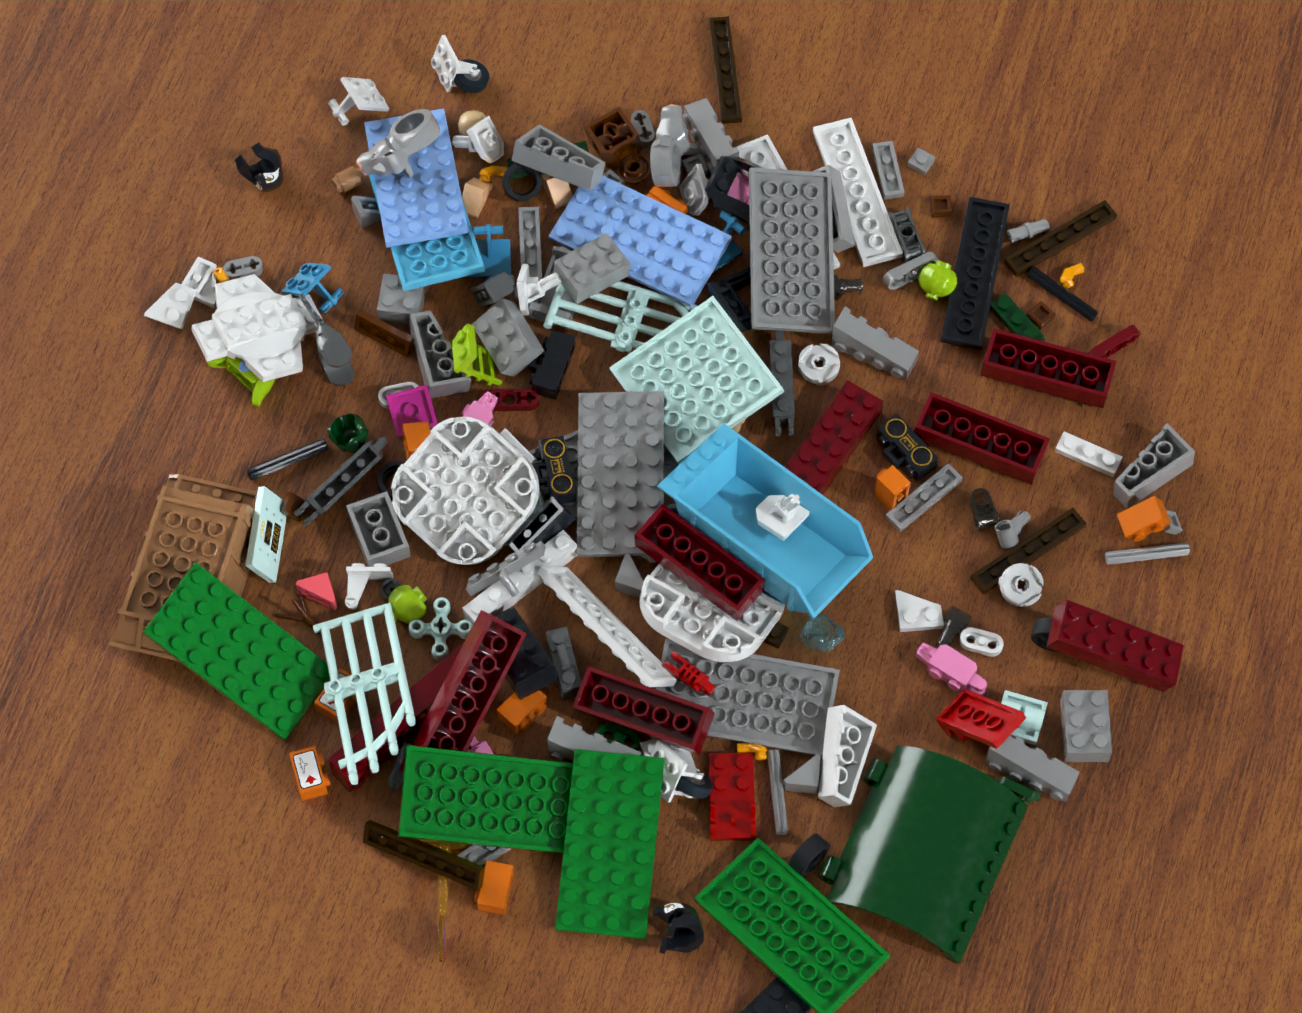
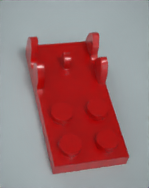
(979, 719)
(732, 797)

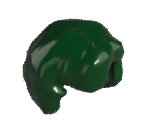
(348, 432)

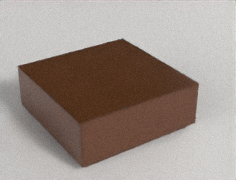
(940, 206)
(1040, 315)
(290, 505)

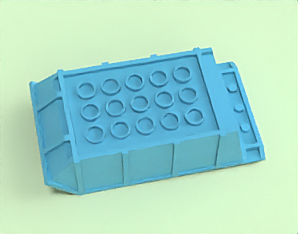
(718, 496)

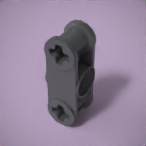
(903, 225)

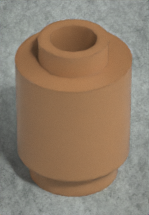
(347, 179)

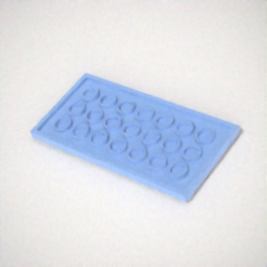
(429, 201)
(661, 243)

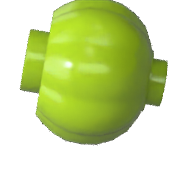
(937, 280)
(407, 603)

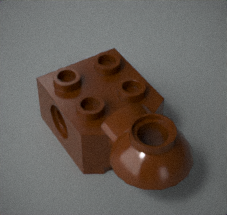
(619, 146)

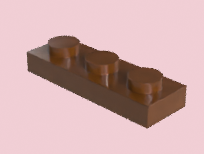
(383, 333)

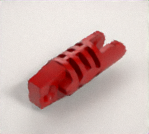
(689, 674)

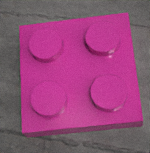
(411, 407)

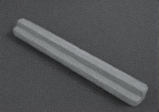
(1147, 553)
(777, 792)

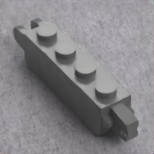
(781, 367)
(342, 479)

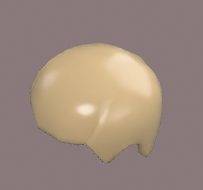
(468, 120)

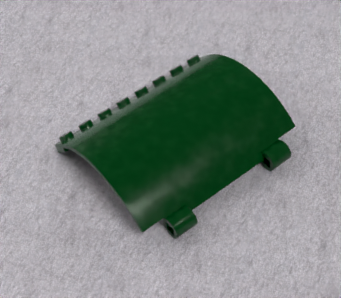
(926, 846)

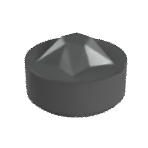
(388, 586)

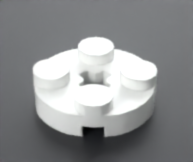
(818, 353)
(1009, 581)

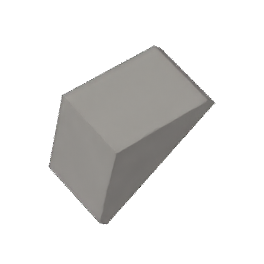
(365, 210)
(628, 578)
(804, 778)

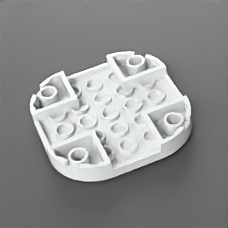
(465, 490)
(701, 626)

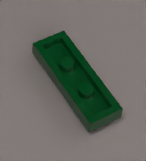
(1014, 318)

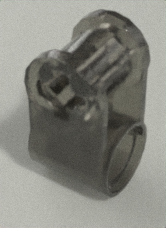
(985, 513)

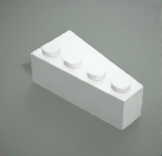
(844, 754)

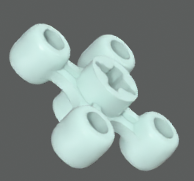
(433, 628)

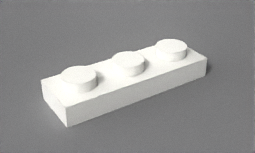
(1088, 454)

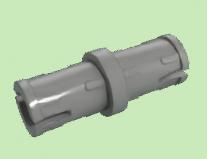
(1027, 230)

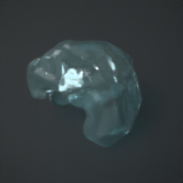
(822, 633)

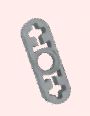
(900, 275)

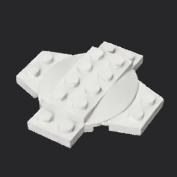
(256, 327)

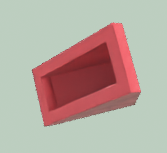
(318, 589)

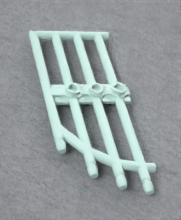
(630, 319)
(364, 681)

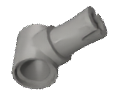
(1008, 530)

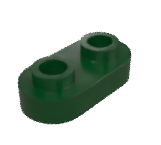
(619, 734)
(1027, 794)

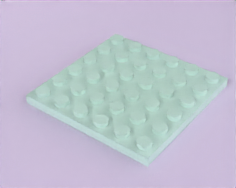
(705, 375)

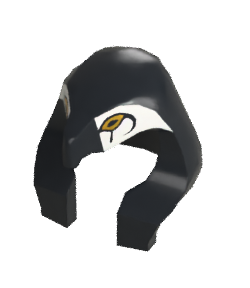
(267, 172)
(683, 927)

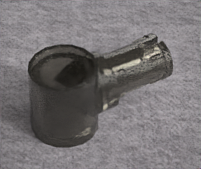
(844, 286)
(955, 622)

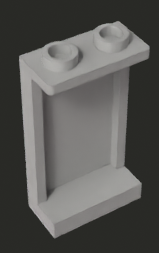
(539, 308)

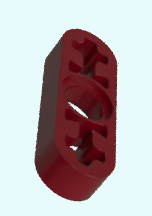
(1116, 342)
(515, 393)

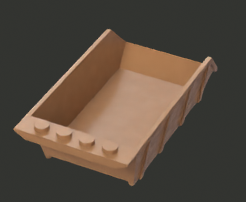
(189, 525)

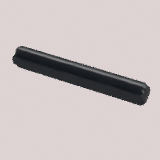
(1062, 293)
(287, 459)

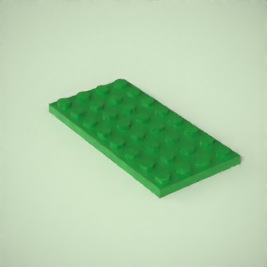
(238, 651)
(485, 799)
(610, 844)
(792, 928)

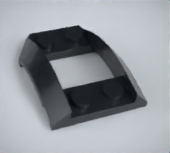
(721, 182)
(726, 295)

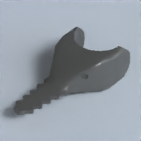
(332, 350)

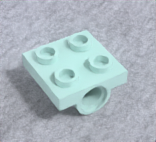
(1034, 712)

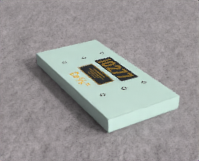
(266, 535)

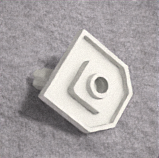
(482, 139)
(693, 190)
(532, 288)
(780, 514)

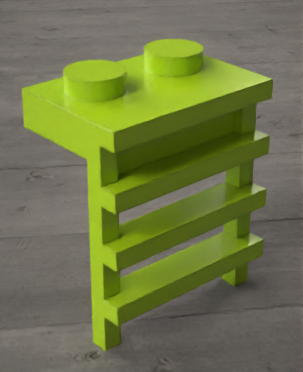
(466, 351)

